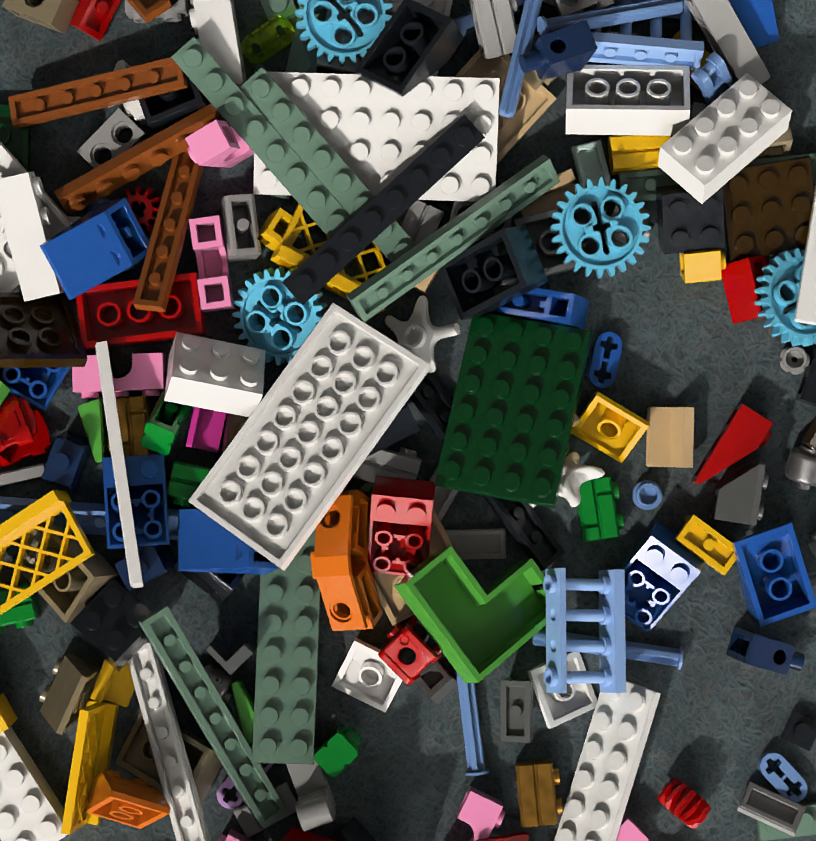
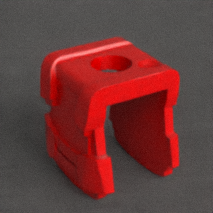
(21, 432)
(404, 637)

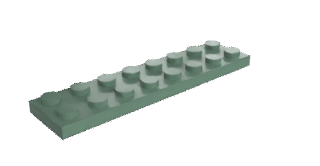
(287, 663)

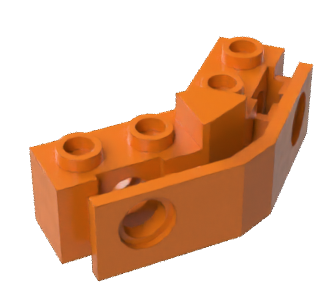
(343, 565)

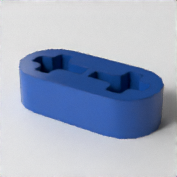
(597, 359)

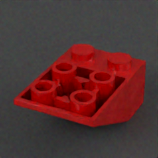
(400, 524)

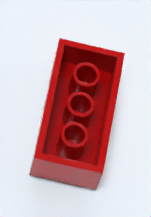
(110, 316)

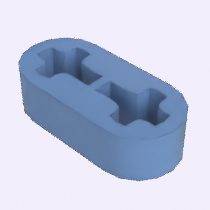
(787, 771)

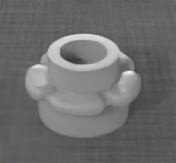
(802, 359)

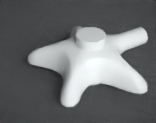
(419, 334)
(573, 476)

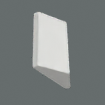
(367, 676)
(563, 706)

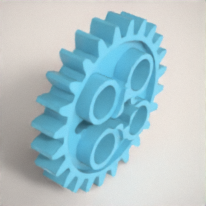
(323, 33)
(572, 234)
(784, 274)
(270, 336)

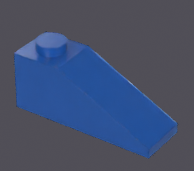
(549, 308)

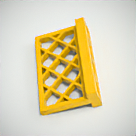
(292, 258)
(22, 525)
(90, 757)

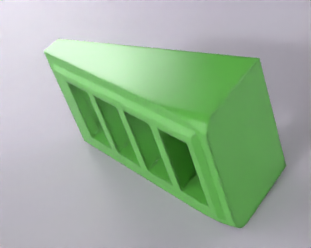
(95, 426)
(245, 709)

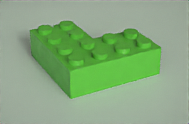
(472, 624)

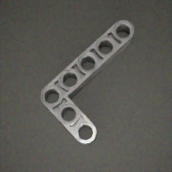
(728, 38)
(314, 801)

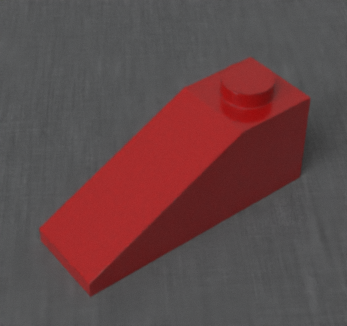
(737, 439)

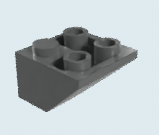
(740, 496)

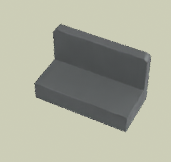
(228, 661)
(516, 710)

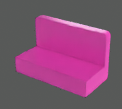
(206, 429)

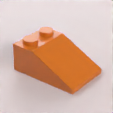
(125, 800)

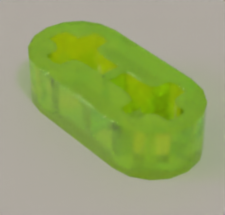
(266, 36)

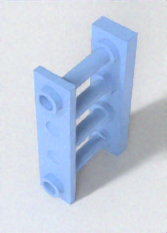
(651, 50)
(611, 622)

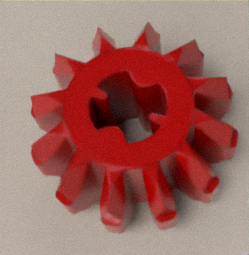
(144, 199)
(684, 803)

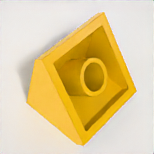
(610, 427)

